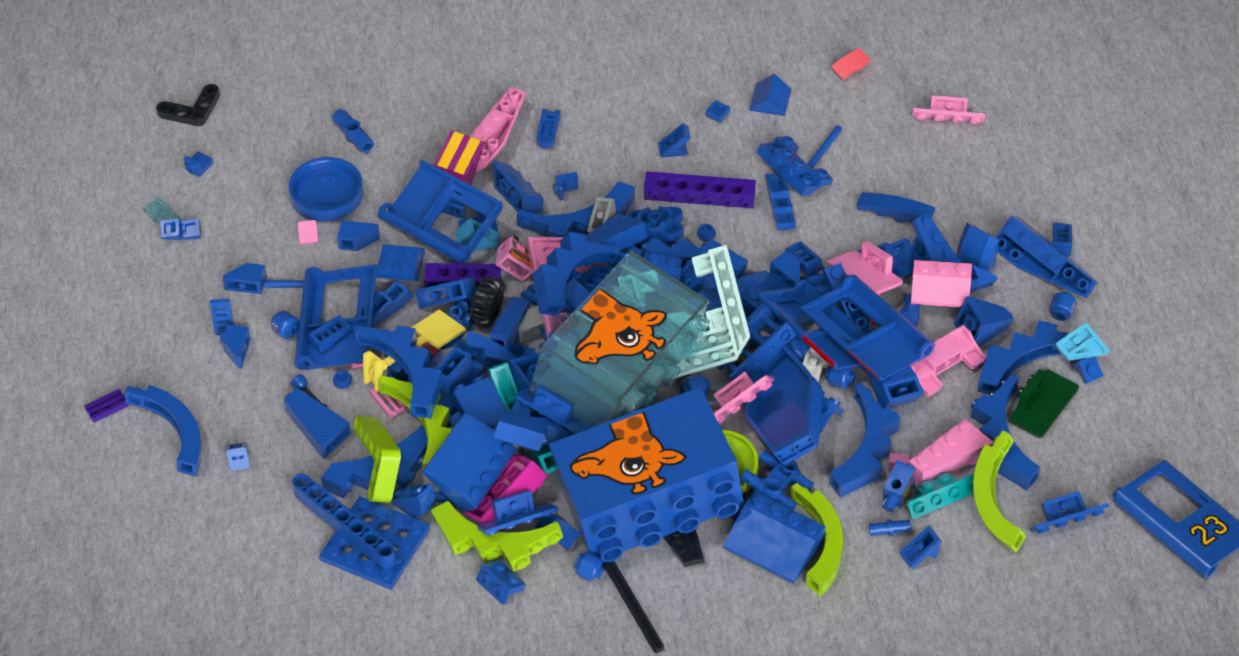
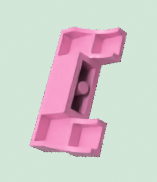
(948, 351)

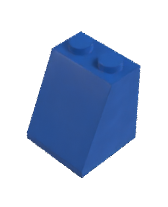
(479, 400)

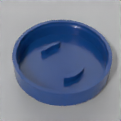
(326, 189)

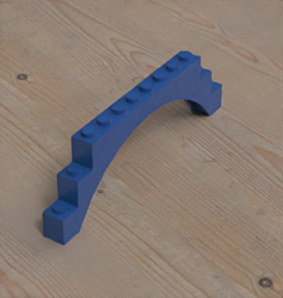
(342, 476)

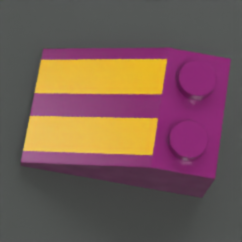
(460, 156)

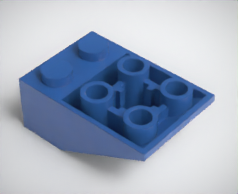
(897, 389)

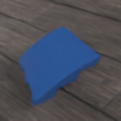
(902, 257)

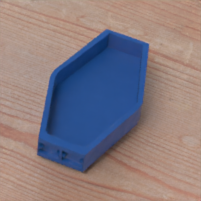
(788, 411)

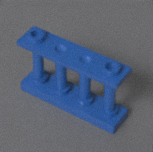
(768, 348)

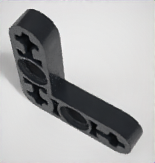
(194, 115)

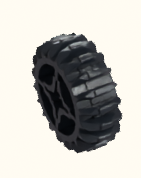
(487, 301)

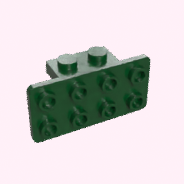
(1042, 401)

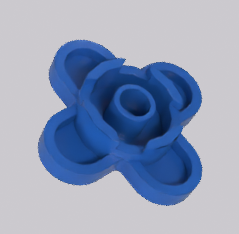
(661, 223)

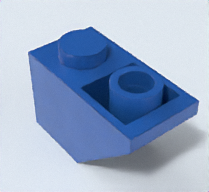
(357, 235)

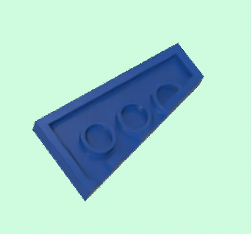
(933, 241)

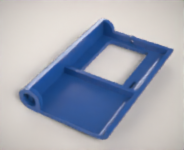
(345, 349)

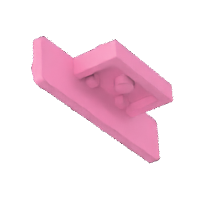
(948, 108)

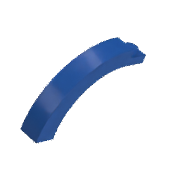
(178, 416)

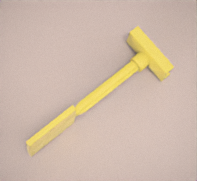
(436, 329)

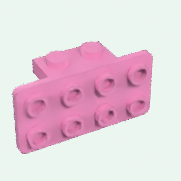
(871, 266)
(738, 392)

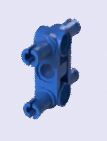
(777, 479)

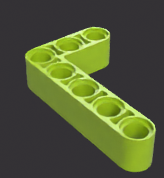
(385, 456)

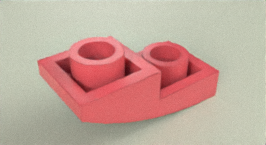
(851, 62)

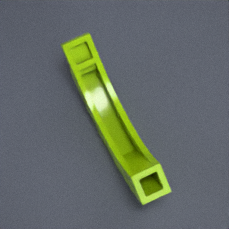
(985, 496)
(826, 569)

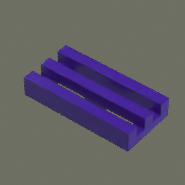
(105, 403)

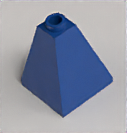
(983, 319)

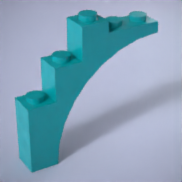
(506, 388)

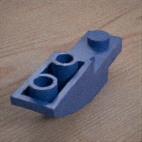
(834, 277)

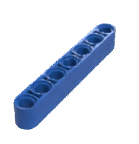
(353, 527)

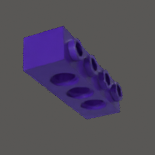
(446, 272)

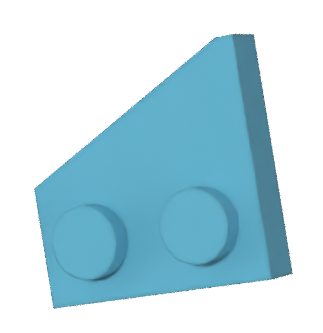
(1081, 344)

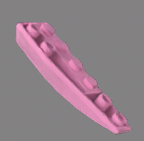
(498, 125)

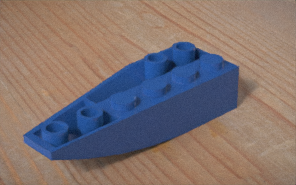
(1040, 257)

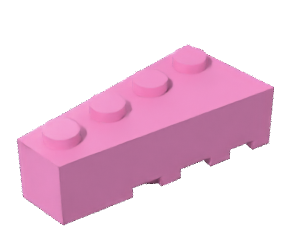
(950, 452)

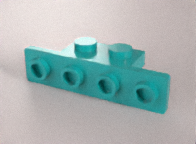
(939, 493)

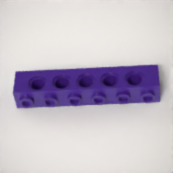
(699, 189)

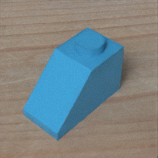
(468, 230)

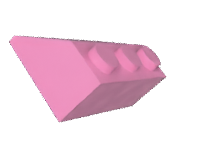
(941, 283)

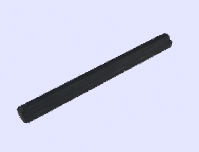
(634, 606)

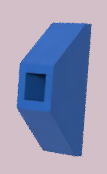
(414, 499)

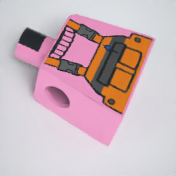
(514, 258)

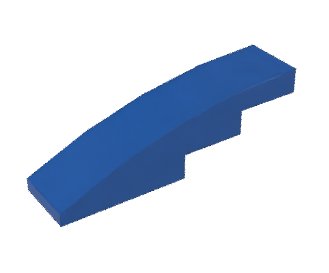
(780, 202)
(888, 205)

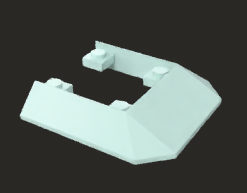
(727, 324)

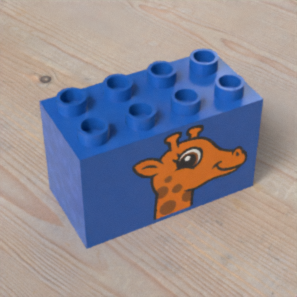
(648, 475)

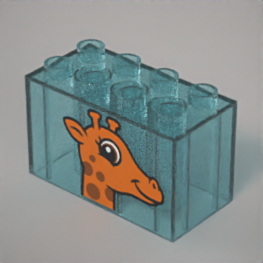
(623, 342)

